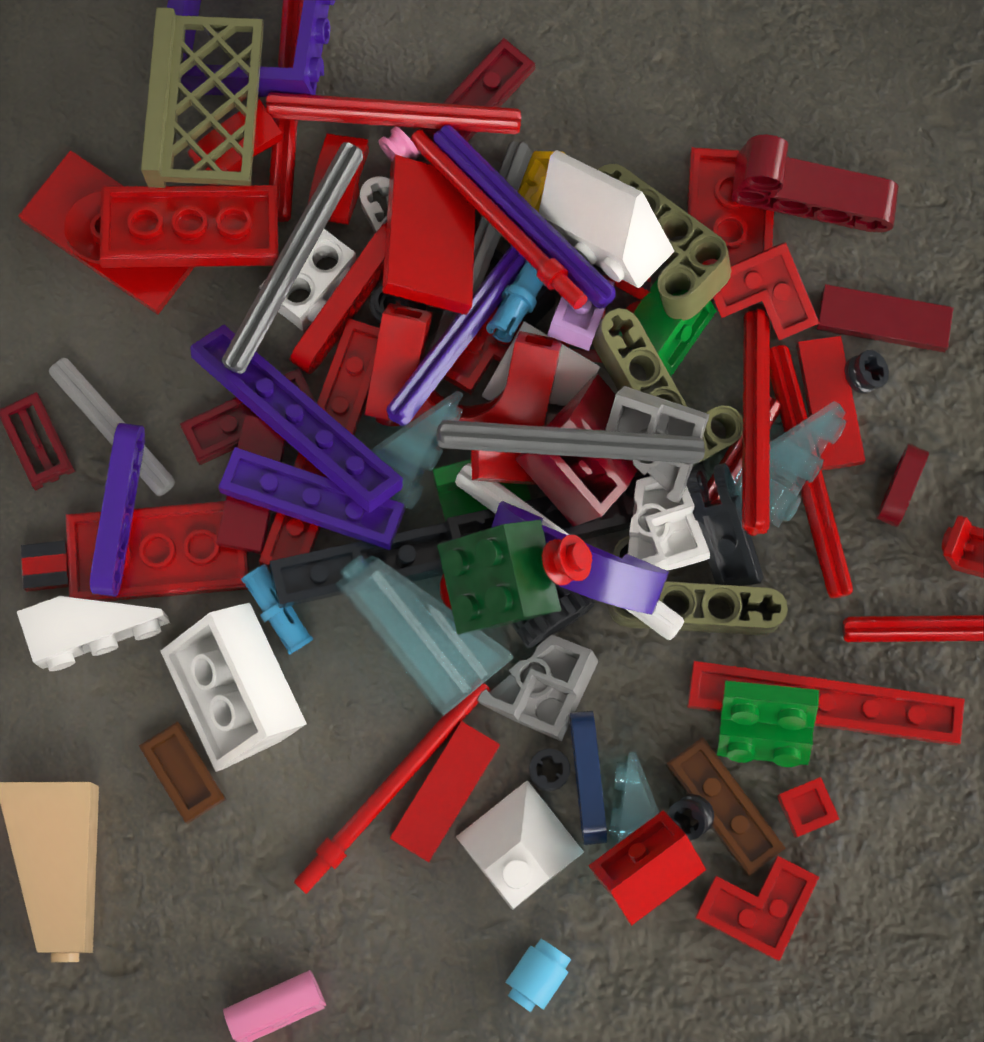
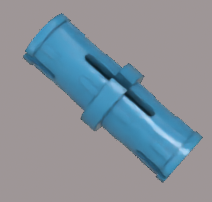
(516, 303)
(284, 619)

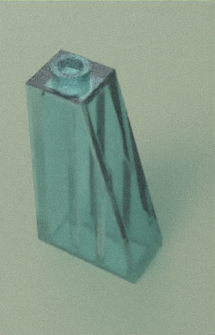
(421, 633)

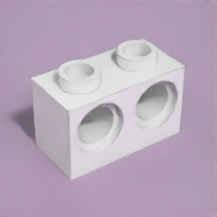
(316, 281)

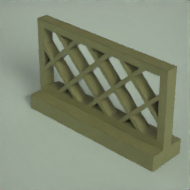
(164, 96)

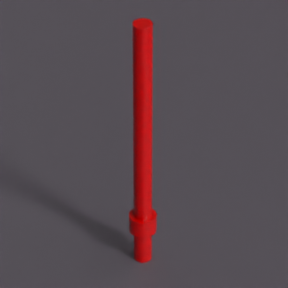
(548, 270)
(332, 851)

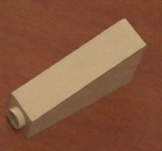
(55, 859)

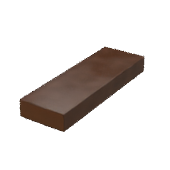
(735, 816)

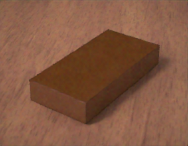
(182, 772)

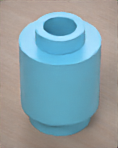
(538, 975)

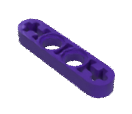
(117, 509)

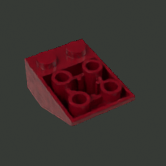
(581, 485)

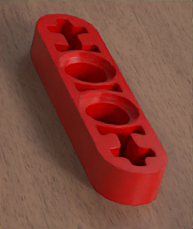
(342, 305)

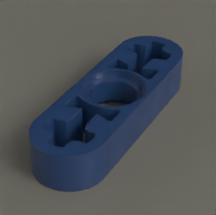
(588, 778)

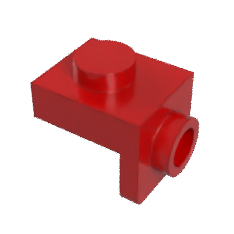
(964, 547)

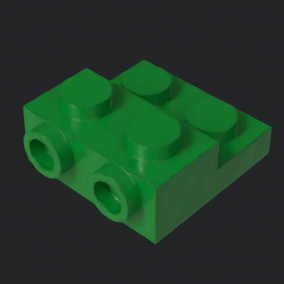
(767, 723)

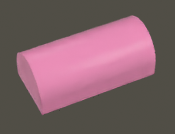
(274, 1008)

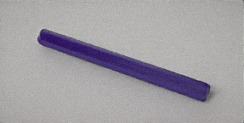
(527, 218)
(455, 339)

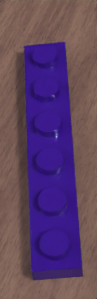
(301, 423)

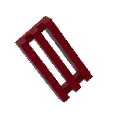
(51, 472)

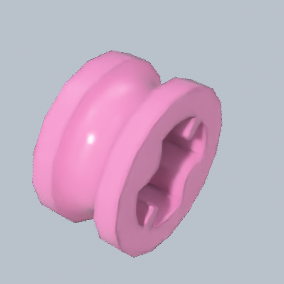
(398, 144)

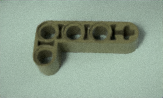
(685, 263)
(658, 380)
(697, 613)

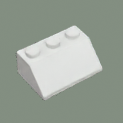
(604, 220)
(232, 685)

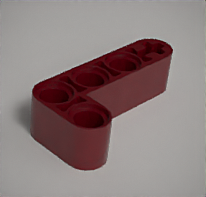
(811, 190)

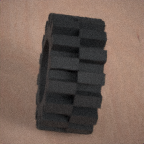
(537, 629)

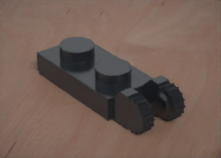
(730, 547)

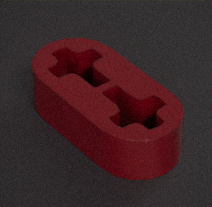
(902, 485)

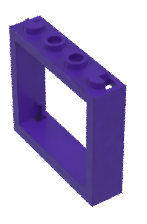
(307, 65)

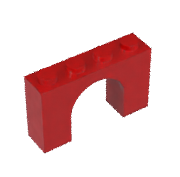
(403, 348)

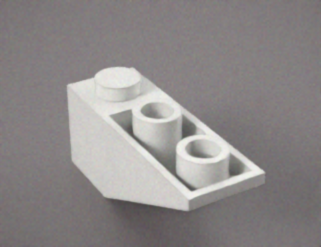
(74, 626)

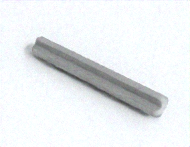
(106, 421)

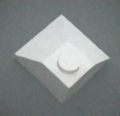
(519, 844)

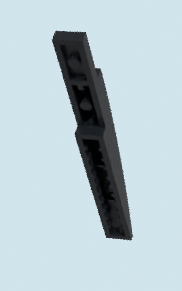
(416, 551)

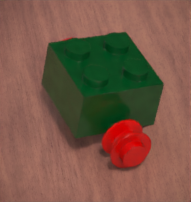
(508, 574)

